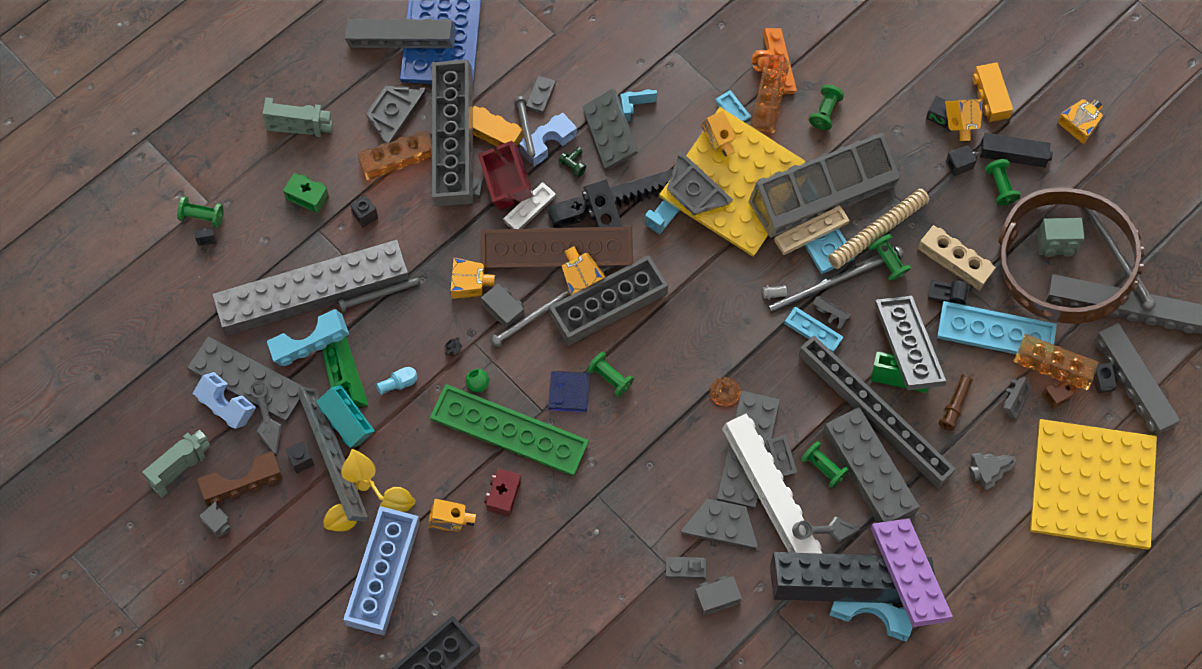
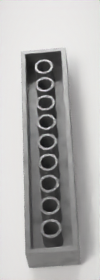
(310, 287)

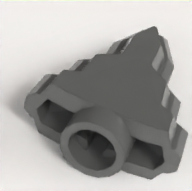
(989, 468)

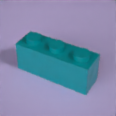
(345, 416)

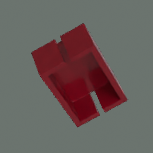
(505, 175)

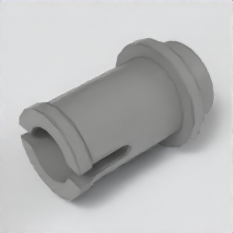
(774, 291)

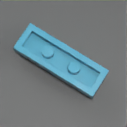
(809, 327)

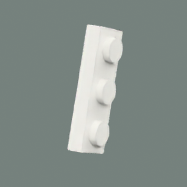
(529, 208)

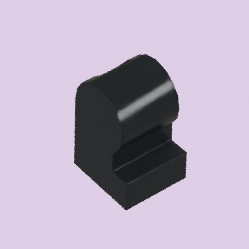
(1104, 378)

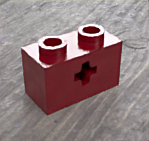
(503, 503)

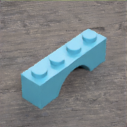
(329, 329)
(895, 619)

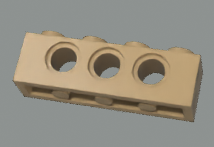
(960, 267)

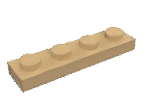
(811, 230)

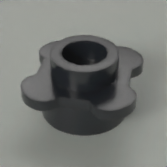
(453, 346)

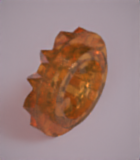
(722, 398)

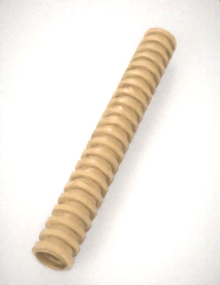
(878, 228)

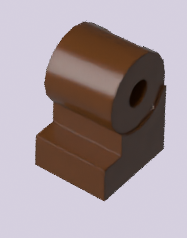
(1059, 395)

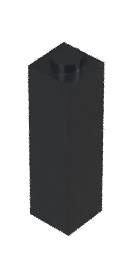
(1016, 150)

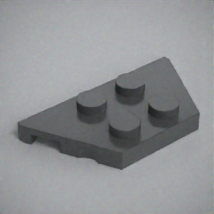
(393, 109)
(695, 188)
(722, 523)

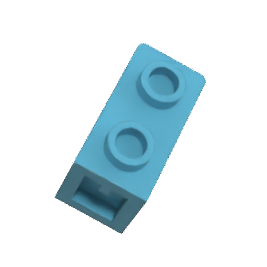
(631, 98)
(660, 217)

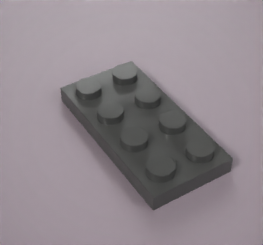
(610, 129)

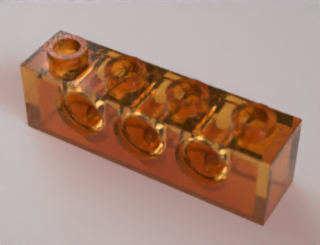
(770, 93)
(392, 162)
(1065, 362)

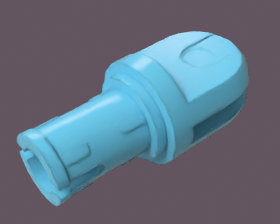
(400, 379)

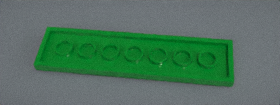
(509, 430)

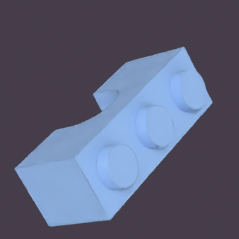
(557, 129)
(211, 393)

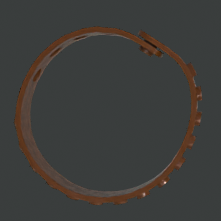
(1077, 198)

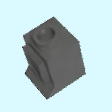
(216, 520)

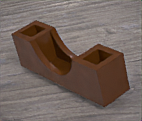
(263, 472)

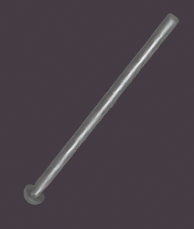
(860, 268)
(1149, 302)
(496, 340)

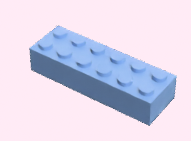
(382, 571)

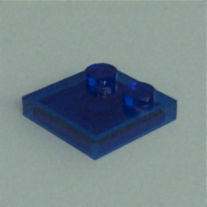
(569, 391)

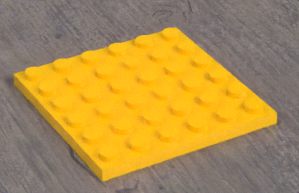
(737, 175)
(1093, 484)

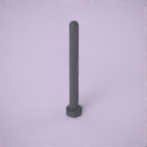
(520, 103)
(378, 293)

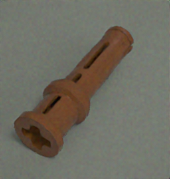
(953, 409)

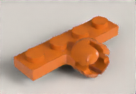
(775, 46)

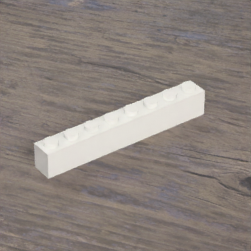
(768, 484)

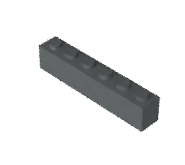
(400, 33)
(1137, 380)

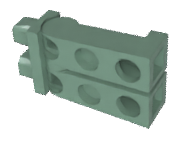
(296, 119)
(175, 461)

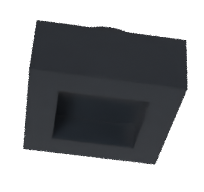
(205, 236)

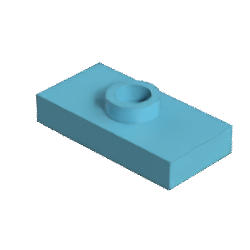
(733, 106)

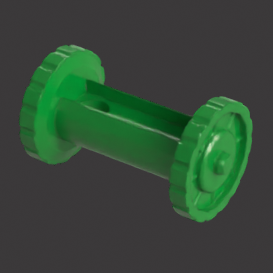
(831, 95)
(998, 169)
(200, 212)
(890, 257)
(610, 374)
(824, 464)

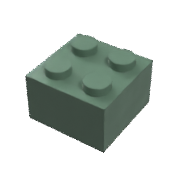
(1060, 236)

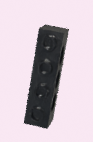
(602, 190)

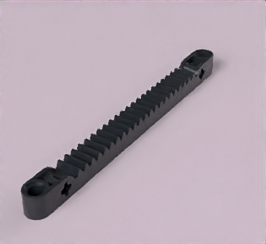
(565, 212)

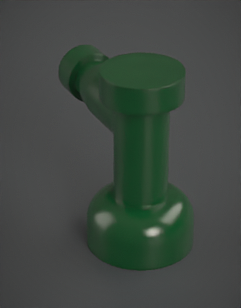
(578, 169)

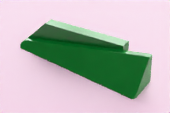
(343, 371)

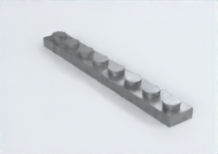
(332, 455)

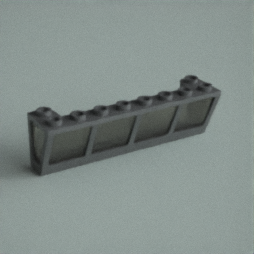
(824, 184)

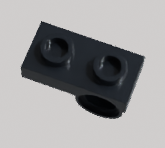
(949, 292)

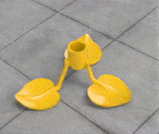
(360, 470)

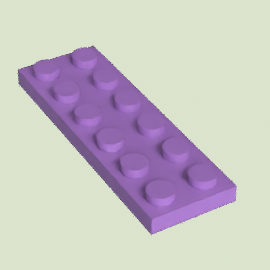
(911, 573)

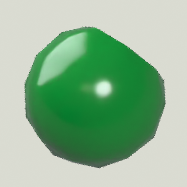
(477, 380)

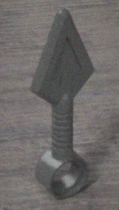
(269, 429)
(838, 529)

